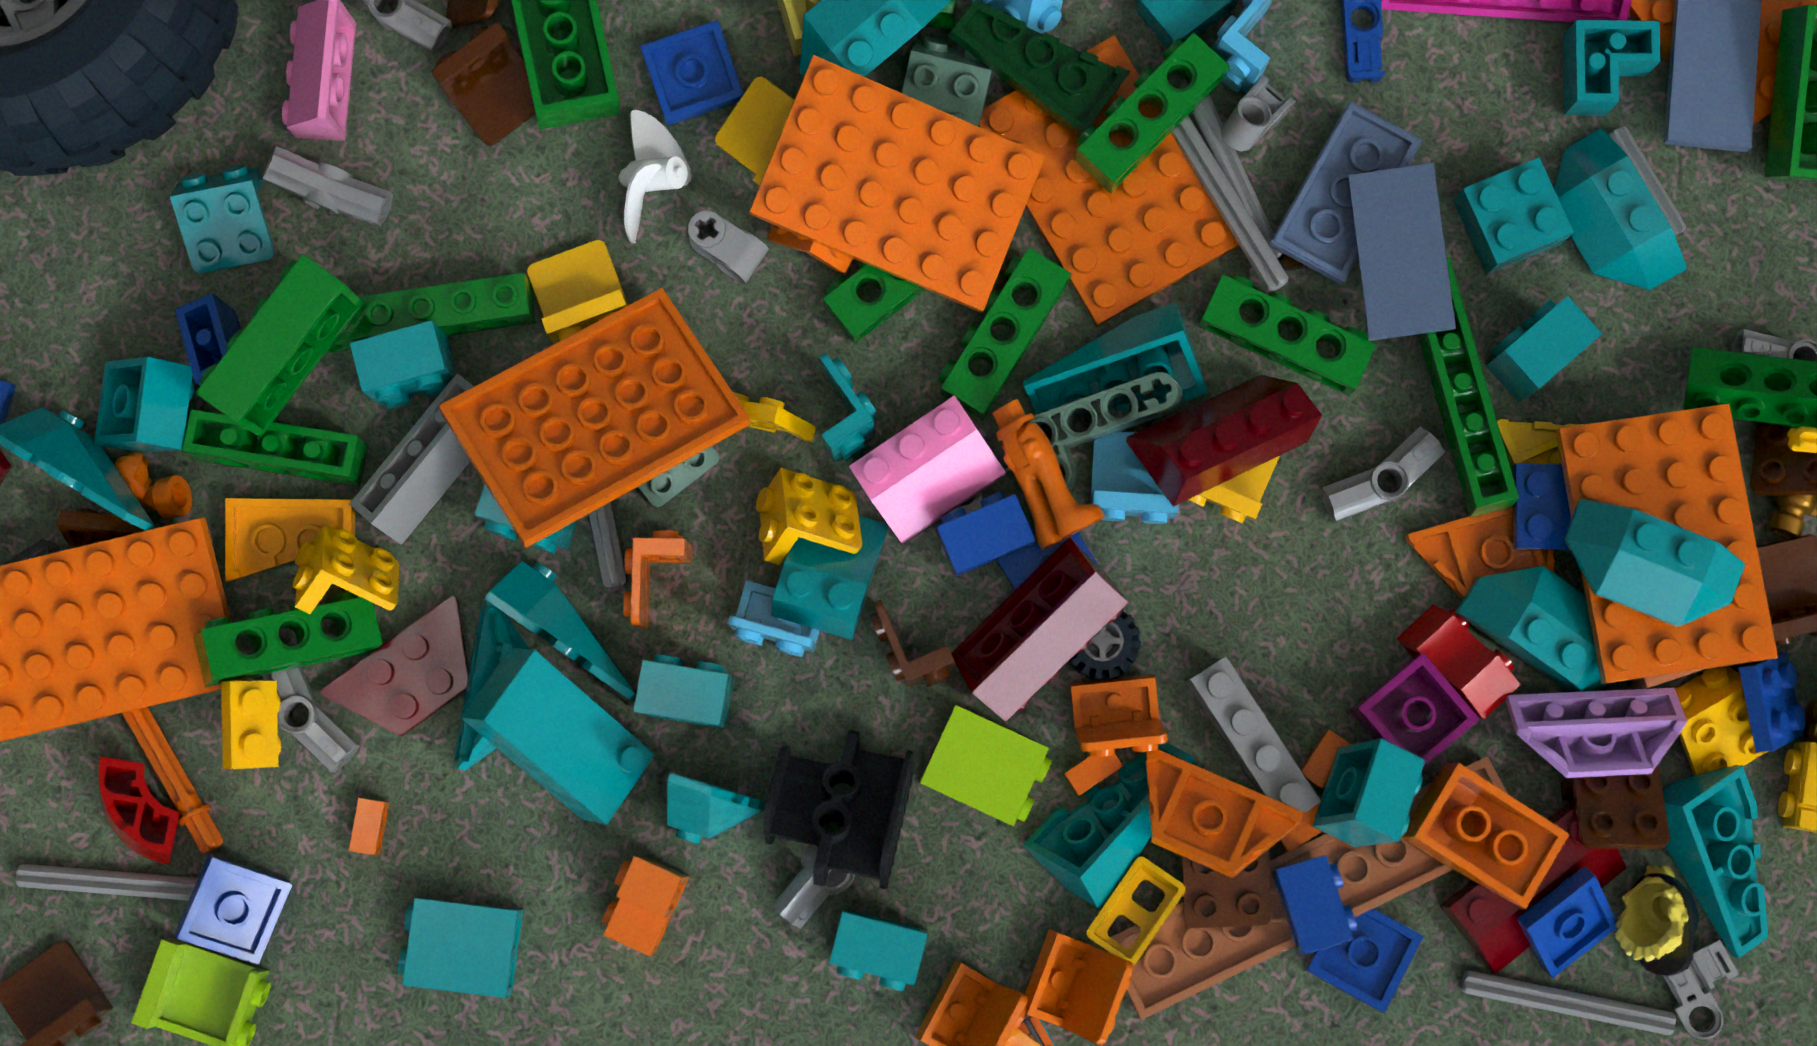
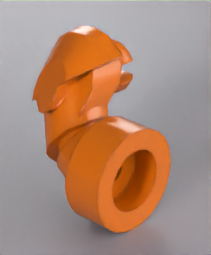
(167, 496)

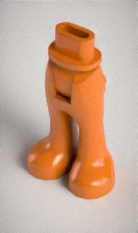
(1040, 478)

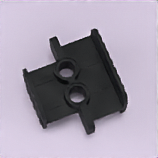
(869, 812)

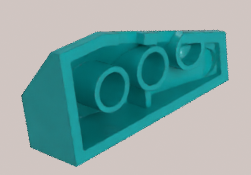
(1132, 350)
(71, 457)
(546, 610)
(706, 809)
(1101, 837)
(1717, 852)

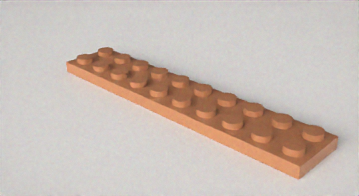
(1190, 960)

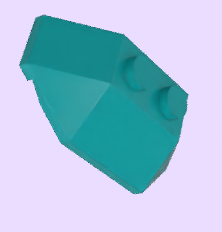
(862, 31)
(1615, 215)
(1651, 563)
(1539, 622)
(492, 642)

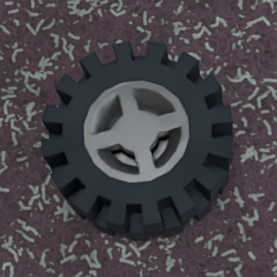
(1111, 659)

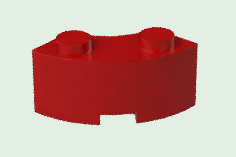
(1470, 667)
(134, 812)

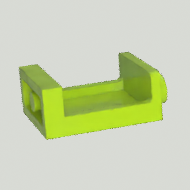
(986, 766)
(202, 995)

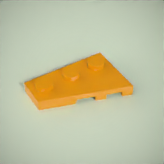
(272, 530)

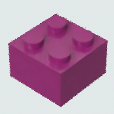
(1416, 710)

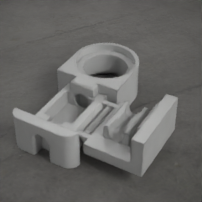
(1689, 984)

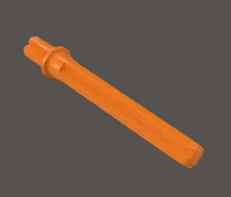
(174, 780)

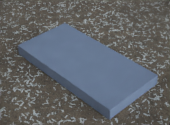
(1712, 74)
(1321, 219)
(1401, 252)

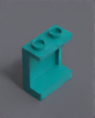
(460, 947)

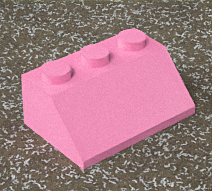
(320, 71)
(927, 469)

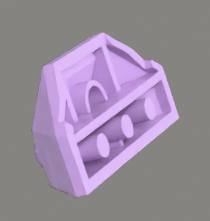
(1599, 729)

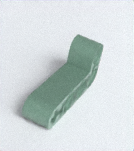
(1103, 420)

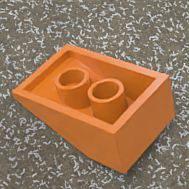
(1485, 834)

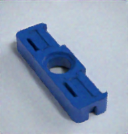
(1362, 46)

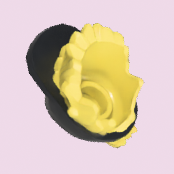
(1659, 922)

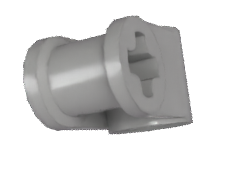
(1255, 115)
(731, 250)

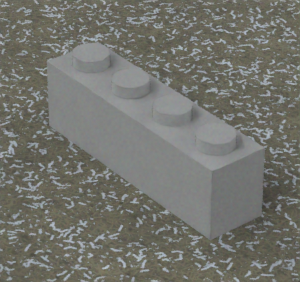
(415, 472)
(1251, 736)

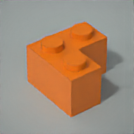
(646, 903)

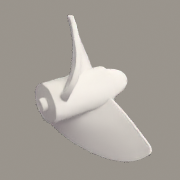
(656, 167)

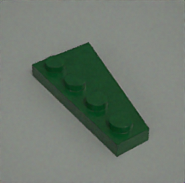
(1050, 74)

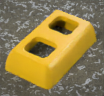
(1122, 904)

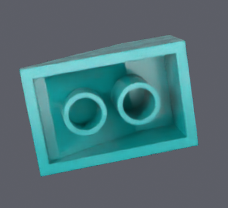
(827, 585)

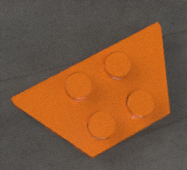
(1474, 549)
(1211, 816)

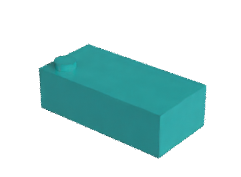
(558, 735)

